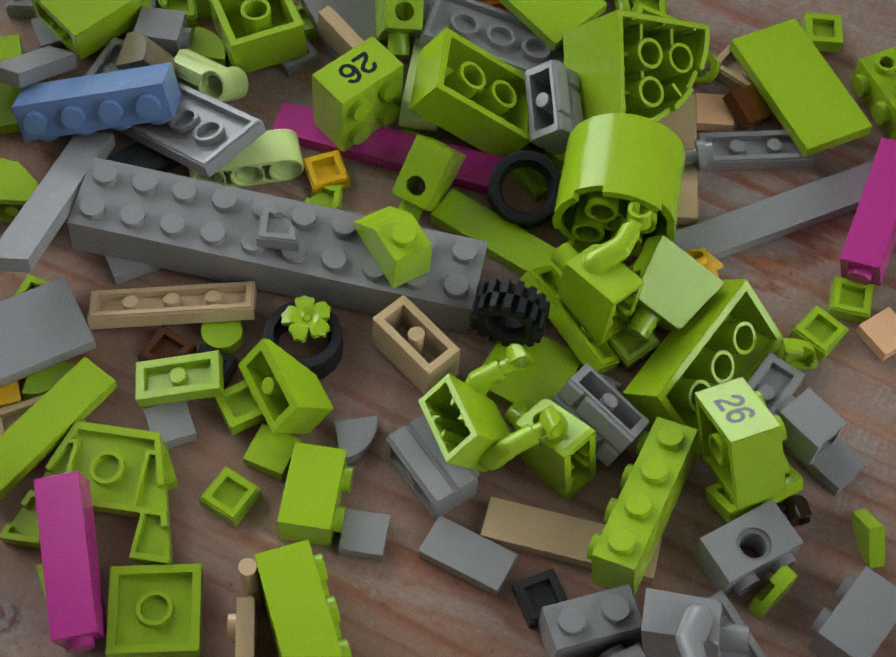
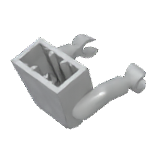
(688, 627)

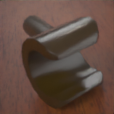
(796, 510)

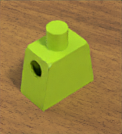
(402, 30)
(434, 164)
(672, 290)
(561, 463)

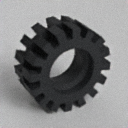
(509, 312)

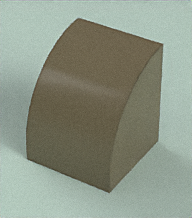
(141, 52)

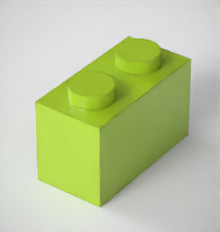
(314, 494)

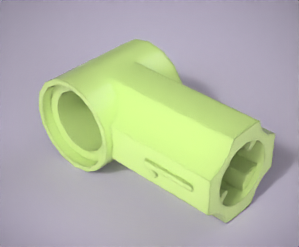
(210, 77)

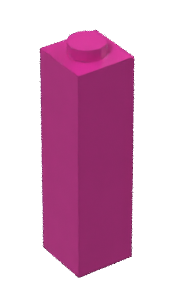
(874, 223)
(70, 561)

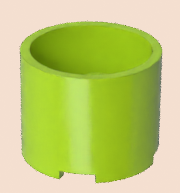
(612, 164)

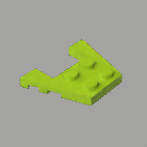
(125, 479)

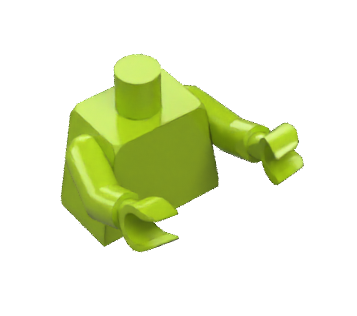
(598, 284)
(470, 423)

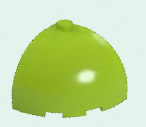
(636, 63)

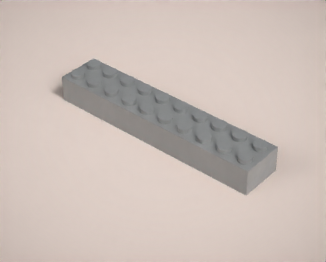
(213, 235)

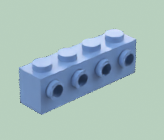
(97, 102)

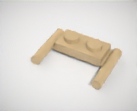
(243, 625)

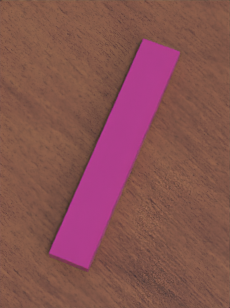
(384, 148)

